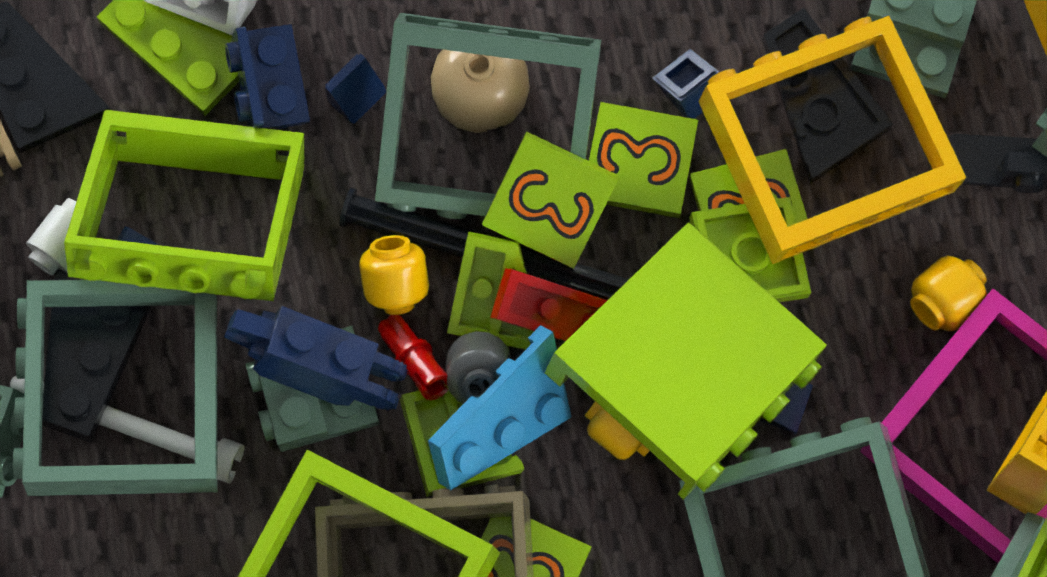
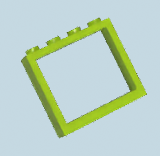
(186, 146)
(313, 469)

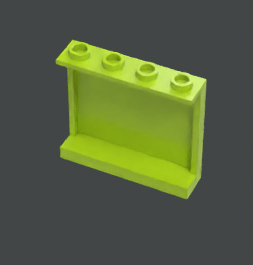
(690, 357)

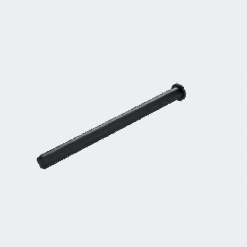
(453, 239)

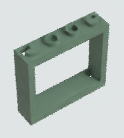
(481, 40)
(804, 450)
(113, 479)

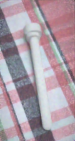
(162, 436)

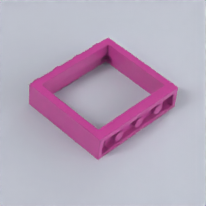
(913, 476)

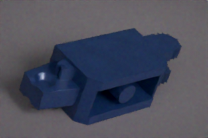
(316, 357)

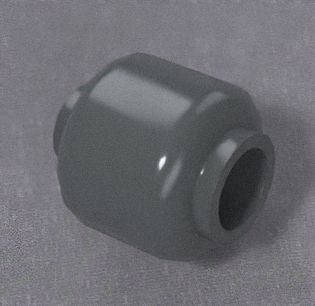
(473, 364)

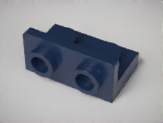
(268, 77)

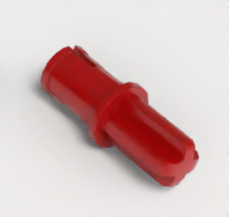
(416, 355)

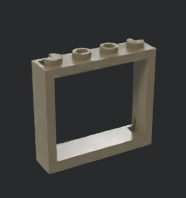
(445, 504)

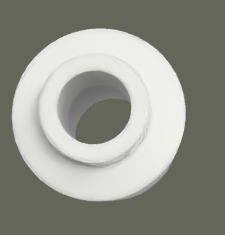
(49, 239)

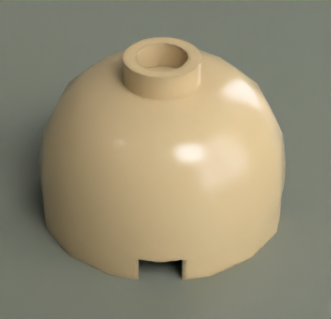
(479, 89)

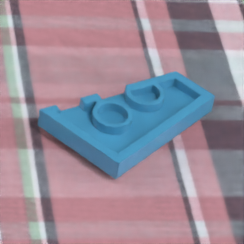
(504, 418)

